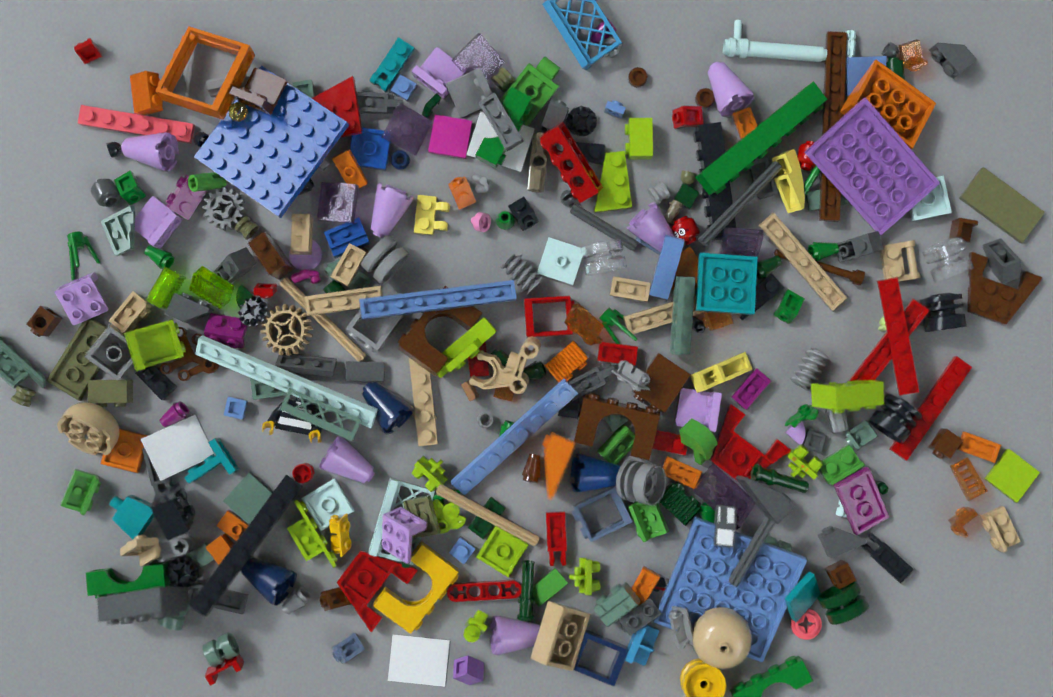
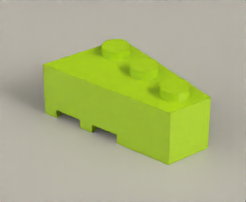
(848, 395)

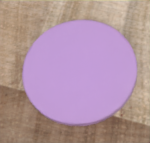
(307, 261)

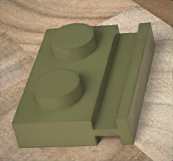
(424, 509)

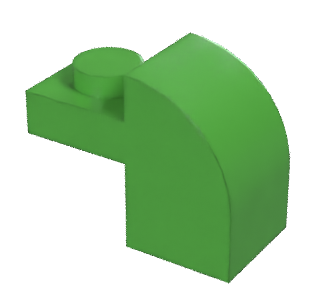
(699, 439)

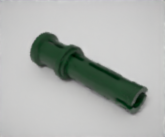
(772, 477)
(526, 599)

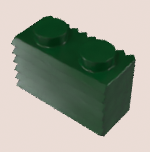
(679, 504)

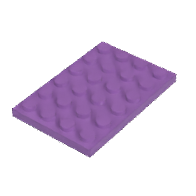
(872, 166)

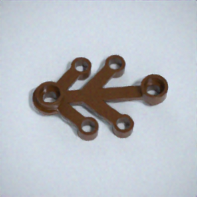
(189, 356)

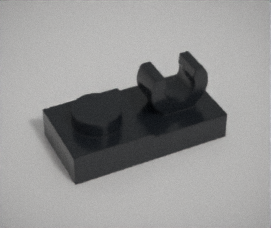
(592, 152)
(157, 381)

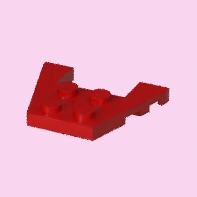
(737, 455)
(364, 579)

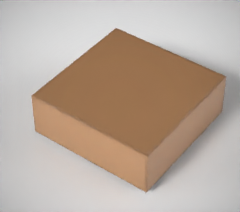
(470, 391)

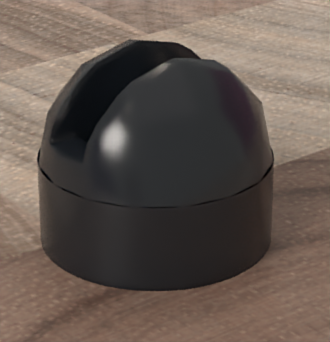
(198, 136)
(112, 148)

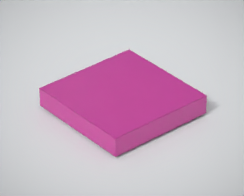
(450, 136)

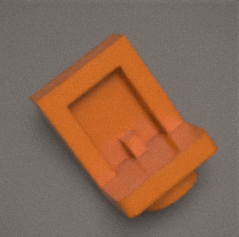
(461, 192)

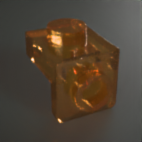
(912, 55)
(717, 320)
(962, 517)

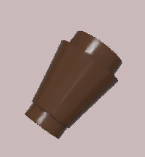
(532, 469)

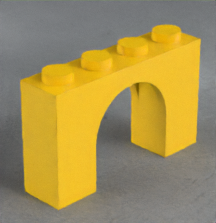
(410, 613)

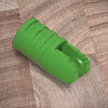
(205, 181)

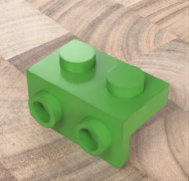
(80, 491)
(648, 520)

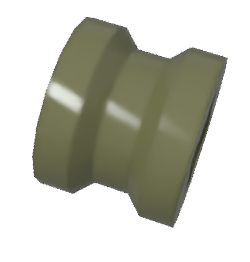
(502, 79)
(246, 227)
(23, 395)

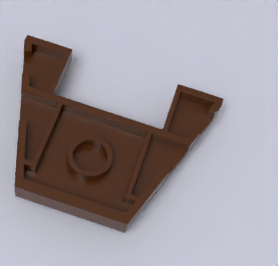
(994, 299)

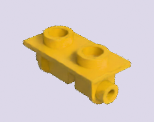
(341, 542)

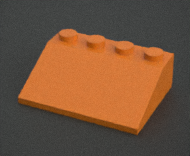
(895, 100)
(556, 455)

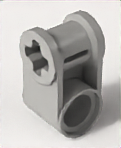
(173, 547)

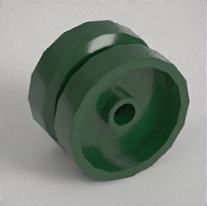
(843, 603)

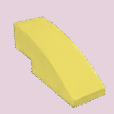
(790, 181)
(721, 372)

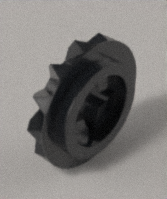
(580, 129)
(260, 311)
(190, 568)

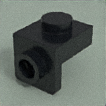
(523, 213)

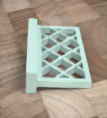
(387, 506)

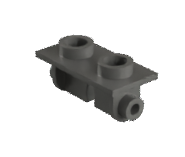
(639, 617)

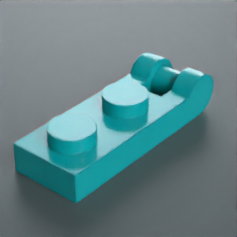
(392, 64)

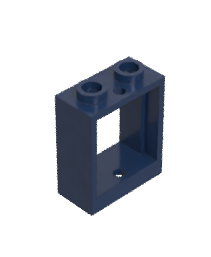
(617, 663)

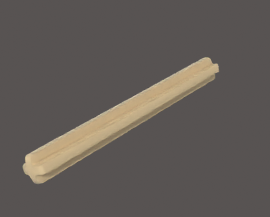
(324, 321)
(487, 515)

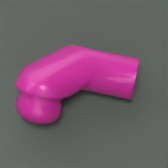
(306, 274)

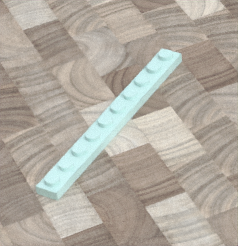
(282, 379)

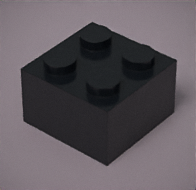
(173, 511)

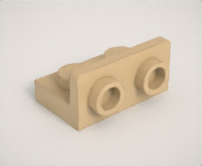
(1000, 529)

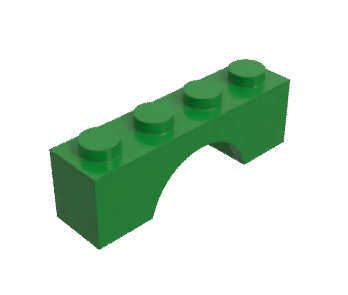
(516, 105)
(104, 581)
(791, 672)

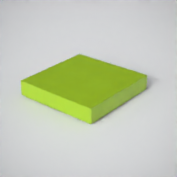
(1012, 475)
(502, 551)

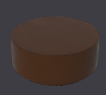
(637, 77)
(704, 98)

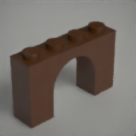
(416, 345)
(596, 408)

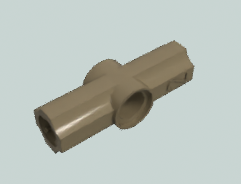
(537, 173)

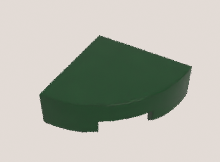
(427, 111)
(242, 294)

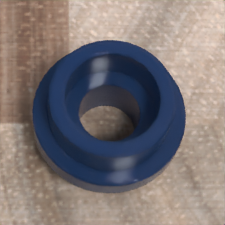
(398, 154)

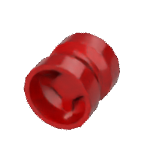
(301, 475)

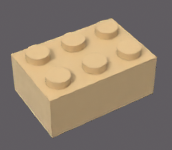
(560, 636)

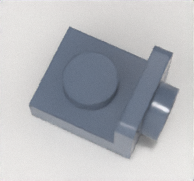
(347, 649)

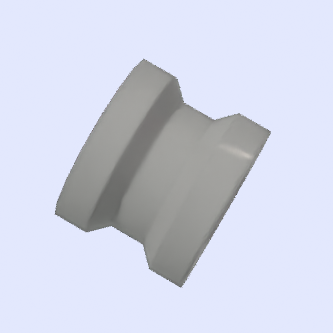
(659, 192)

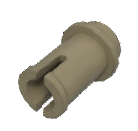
(673, 211)

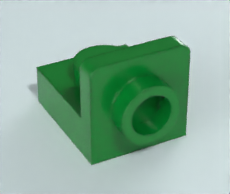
(129, 188)
(789, 306)

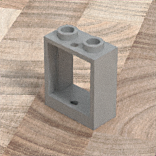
(354, 333)

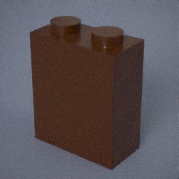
(270, 255)
(664, 383)

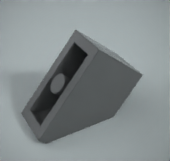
(1002, 261)
(839, 541)

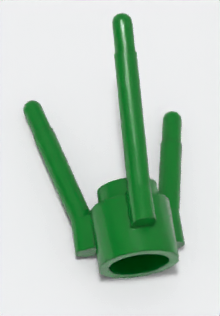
(76, 242)
(610, 317)

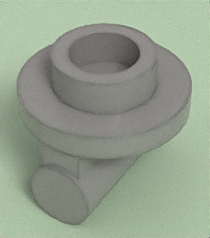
(608, 42)
(484, 184)

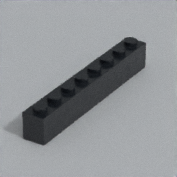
(245, 546)

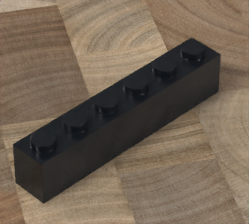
(710, 148)

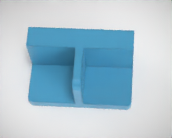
(641, 645)

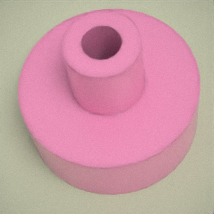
(481, 222)

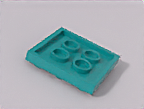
(726, 283)

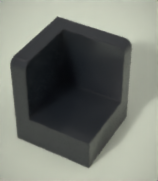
(570, 409)

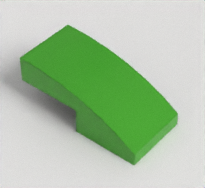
(548, 586)

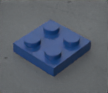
(370, 149)

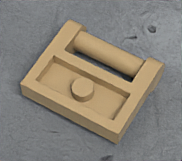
(893, 262)

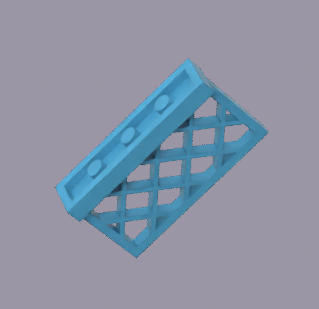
(571, 37)

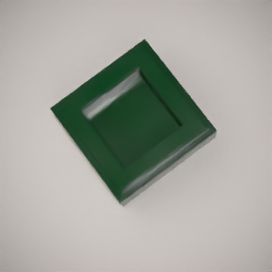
(686, 196)

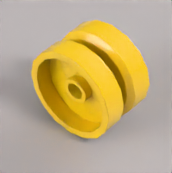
(698, 671)

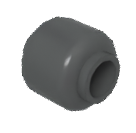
(105, 192)

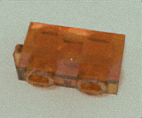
(584, 324)

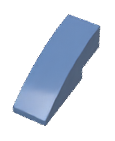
(666, 267)

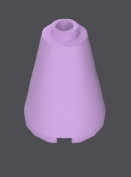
(728, 89)
(153, 149)
(388, 209)
(650, 226)
(346, 462)
(511, 635)

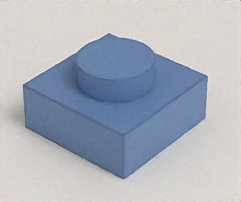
(403, 87)
(615, 108)
(235, 408)
(462, 550)

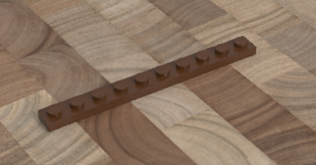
(834, 91)

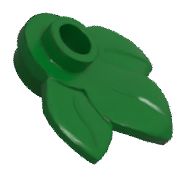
(804, 413)

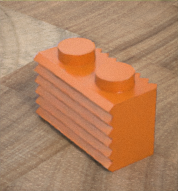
(144, 93)
(566, 362)

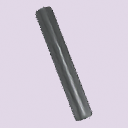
(603, 226)
(751, 551)

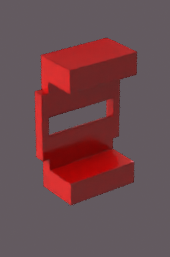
(211, 673)

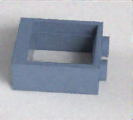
(606, 530)

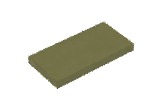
(1001, 205)
(73, 369)

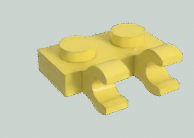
(426, 213)

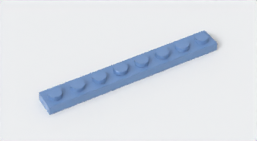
(437, 299)
(514, 437)

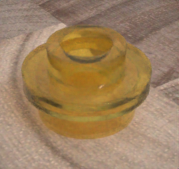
(235, 108)

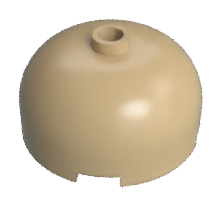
(90, 420)
(721, 628)

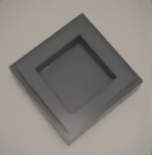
(814, 441)

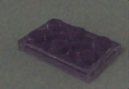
(720, 489)

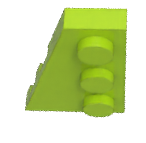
(615, 183)

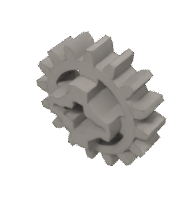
(229, 210)

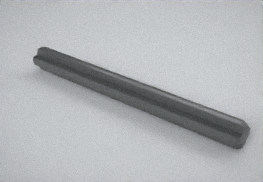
(740, 203)

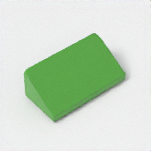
(617, 445)

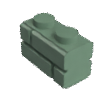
(616, 604)

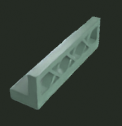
(682, 315)
(314, 419)

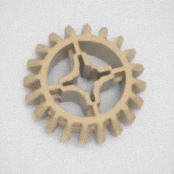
(281, 336)

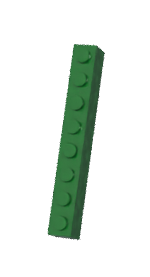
(757, 141)

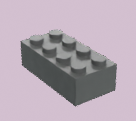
(142, 605)

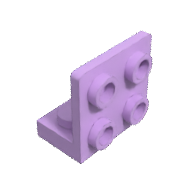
(436, 72)
(156, 222)
(81, 299)
(699, 406)
(398, 530)

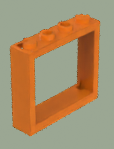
(180, 59)

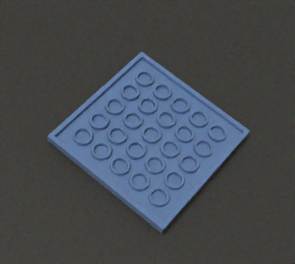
(703, 583)

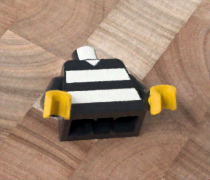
(291, 423)

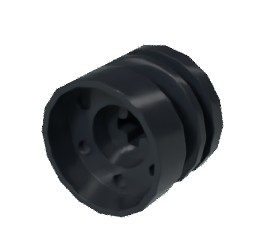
(943, 312)
(896, 416)

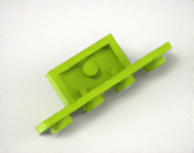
(467, 346)
(307, 538)

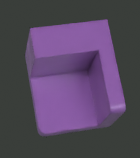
(468, 670)

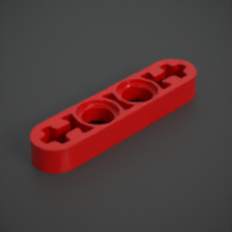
(484, 592)

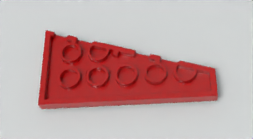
(344, 103)

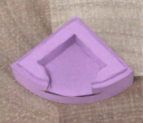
(797, 433)

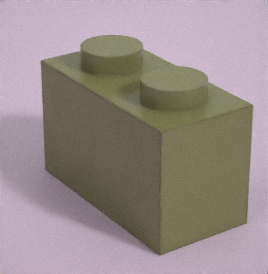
(110, 391)

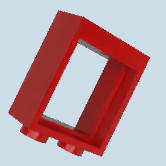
(529, 315)

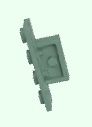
(16, 370)

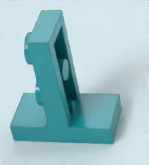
(222, 457)

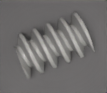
(521, 273)
(810, 368)

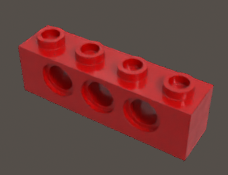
(571, 151)

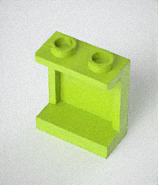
(154, 344)

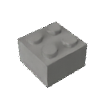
(110, 352)

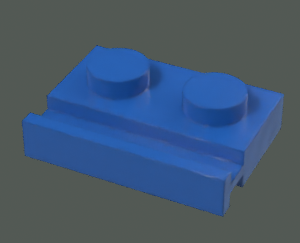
(342, 235)

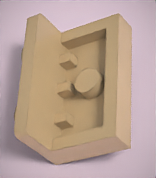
(131, 313)
(146, 548)

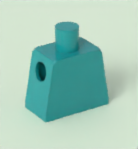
(132, 514)

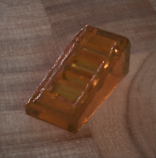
(962, 482)

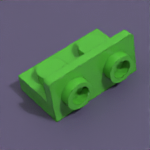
(840, 465)

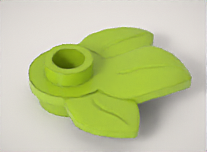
(449, 515)

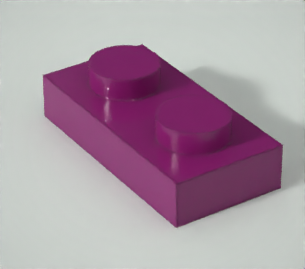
(750, 389)

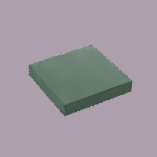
(248, 497)

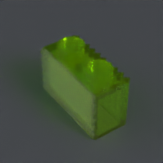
(165, 287)
(211, 287)

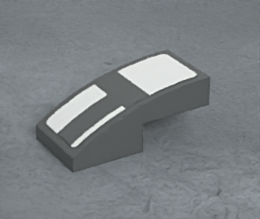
(724, 526)

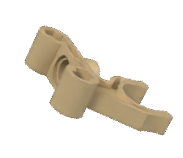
(513, 371)

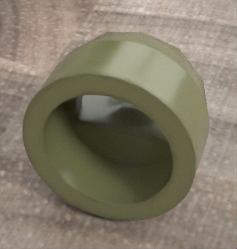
(688, 177)

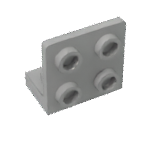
(468, 91)

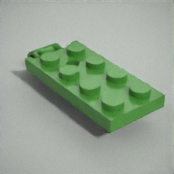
(540, 81)

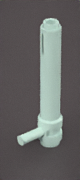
(744, 48)

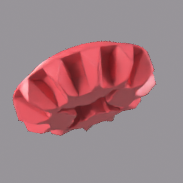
(812, 630)

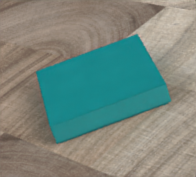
(802, 596)

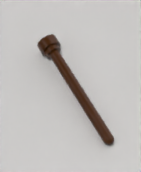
(855, 277)

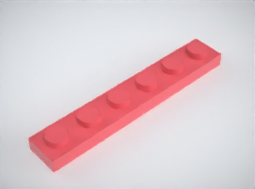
(134, 123)

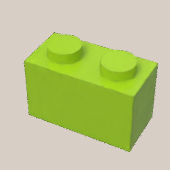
(639, 138)

